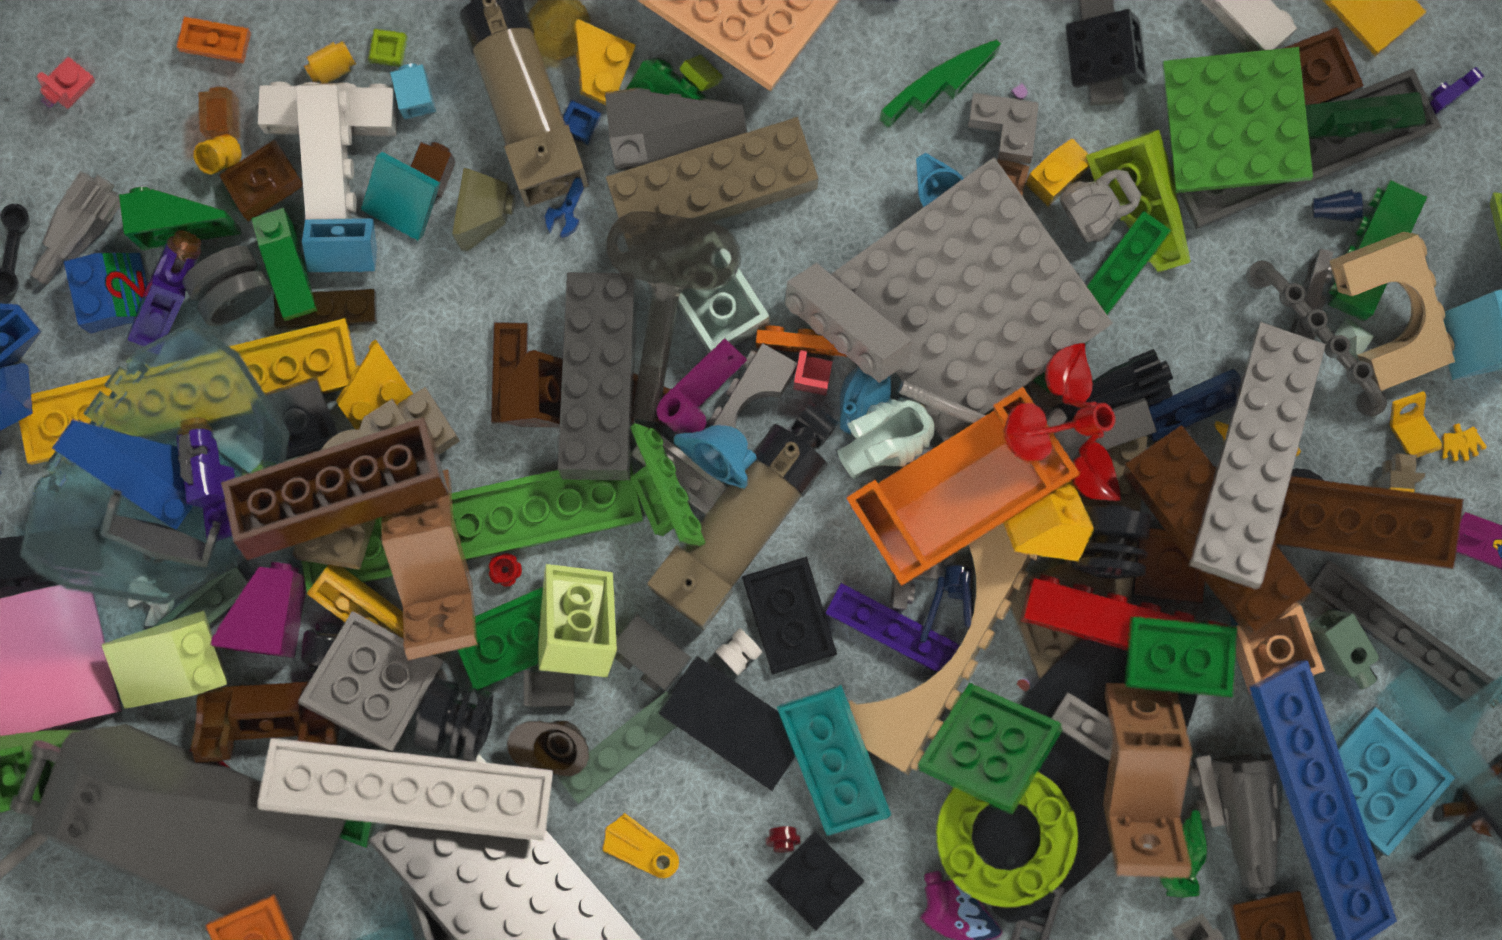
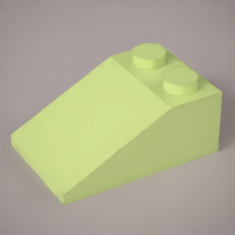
(577, 621)
(165, 662)

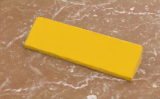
(344, 593)

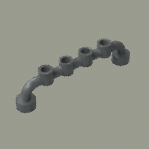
(1372, 399)

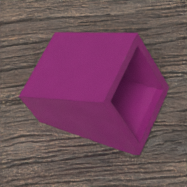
(265, 613)

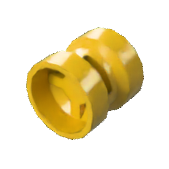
(217, 154)

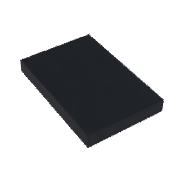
(789, 615)

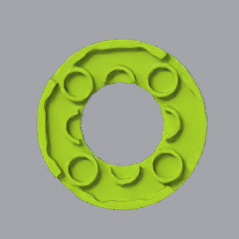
(1021, 884)

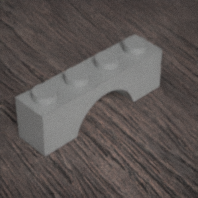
(765, 376)

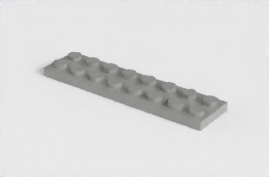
(1258, 456)

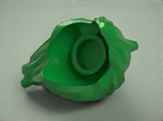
(1197, 853)

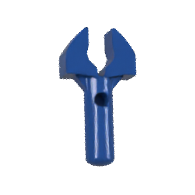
(566, 209)

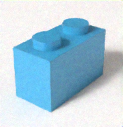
(339, 245)

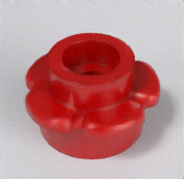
(505, 560)

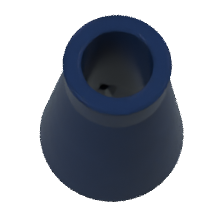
(1339, 206)

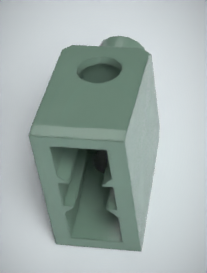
(1345, 646)

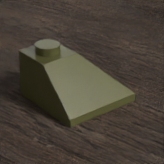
(480, 208)

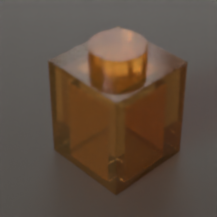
(219, 113)

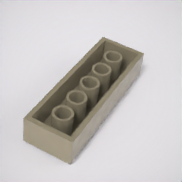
(720, 176)

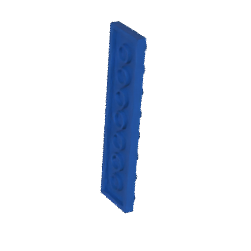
(1323, 803)

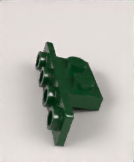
(1365, 115)

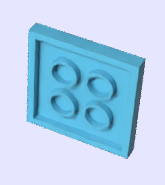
(1390, 779)

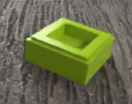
(387, 48)
(701, 72)

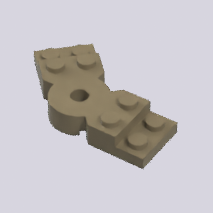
(349, 545)

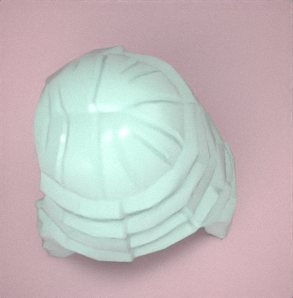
(887, 436)

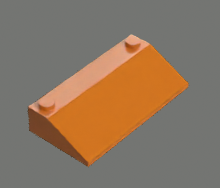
(956, 493)

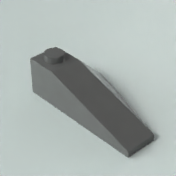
(658, 125)

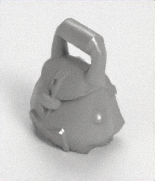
(1095, 207)

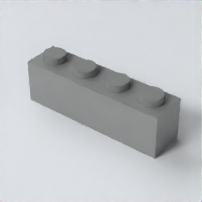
(848, 322)

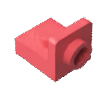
(65, 83)

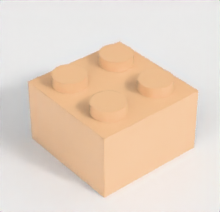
(1276, 648)

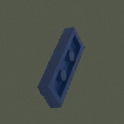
(1195, 403)

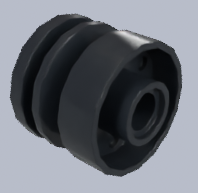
(1112, 540)
(448, 718)

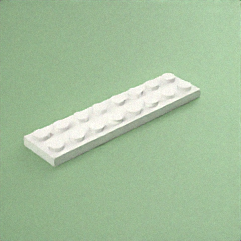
(405, 789)

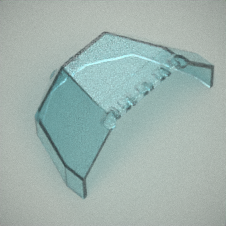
(164, 384)

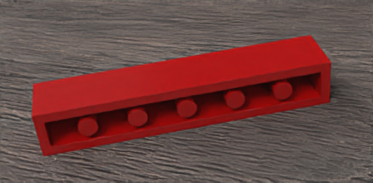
(1088, 615)

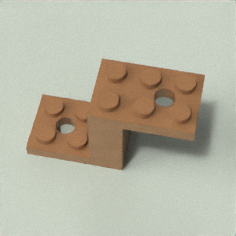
(430, 577)
(1147, 782)

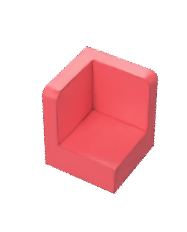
(812, 374)

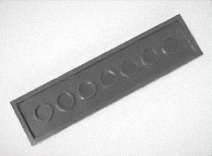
(1327, 156)

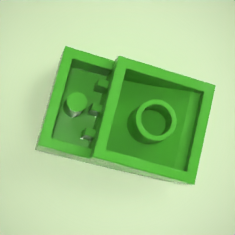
(15, 759)

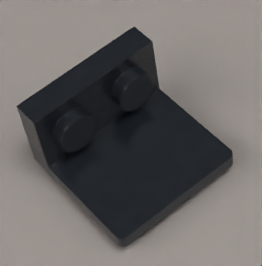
(1106, 49)

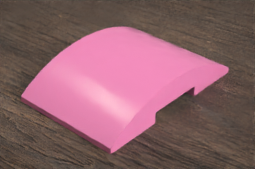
(52, 662)

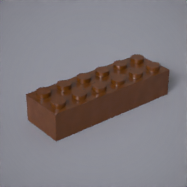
(1175, 485)
(334, 489)

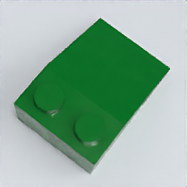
(154, 216)

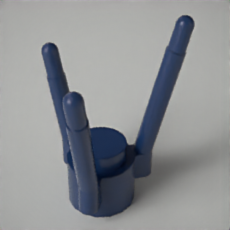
(959, 586)

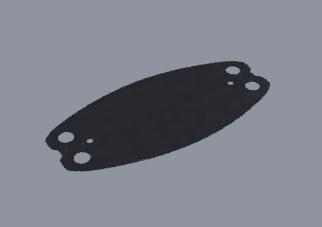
(1069, 765)

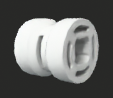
(739, 651)

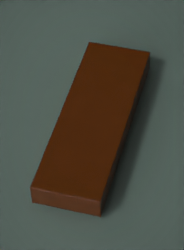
(509, 348)

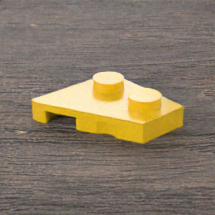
(601, 60)
(372, 386)

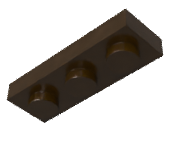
(356, 306)

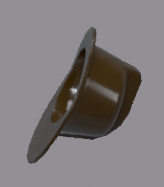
(549, 747)

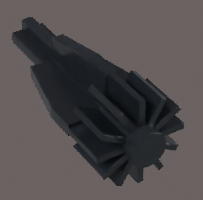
(1137, 379)

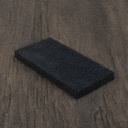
(730, 722)

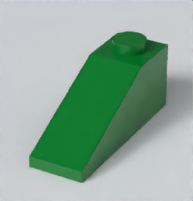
(284, 263)

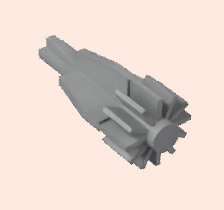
(76, 222)

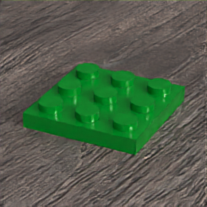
(990, 747)

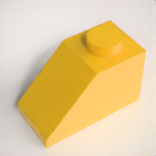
(1058, 171)

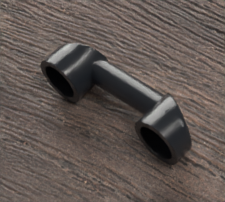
(16, 221)

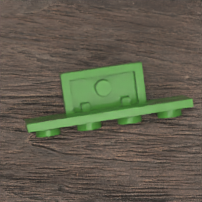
(660, 490)

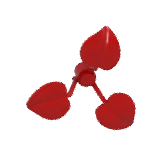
(1027, 428)

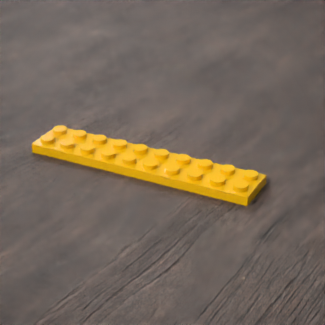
(272, 360)

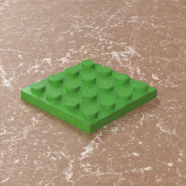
(1237, 120)

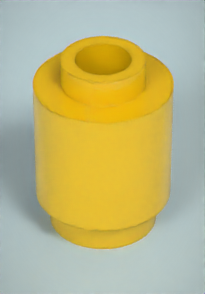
(329, 63)

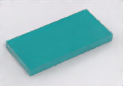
(834, 760)

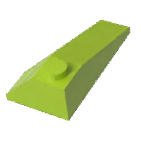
(1150, 170)

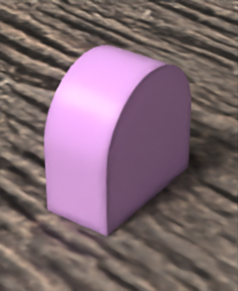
(1020, 92)

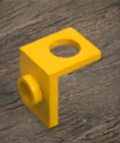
(1412, 427)

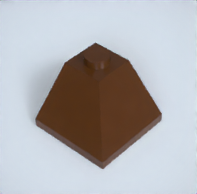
(533, 392)

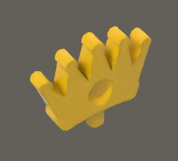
(1461, 443)

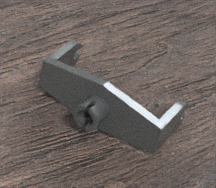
(157, 539)

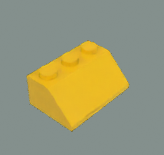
(1052, 526)

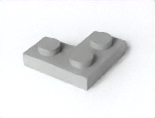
(1012, 118)

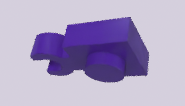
(1447, 94)

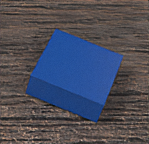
(581, 121)

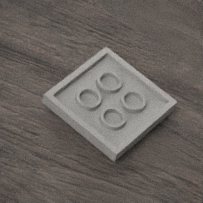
(369, 683)

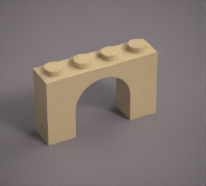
(1424, 341)

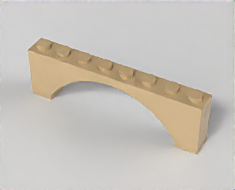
(902, 725)

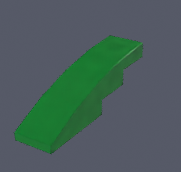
(947, 77)

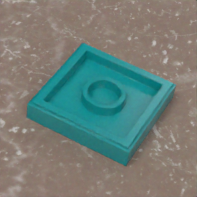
(400, 196)

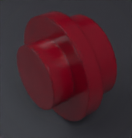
(783, 839)

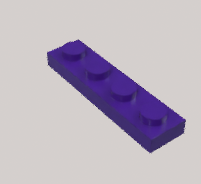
(890, 628)

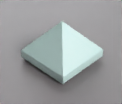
(1358, 337)

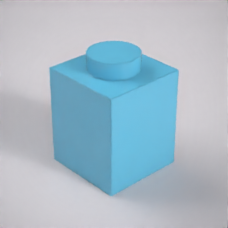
(413, 91)

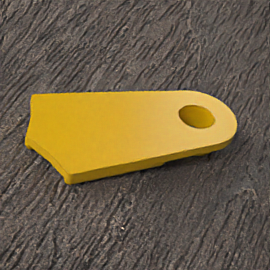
(638, 847)

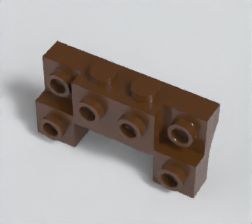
(255, 714)

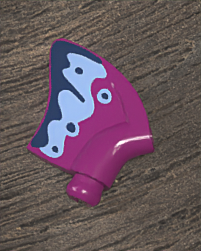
(955, 913)

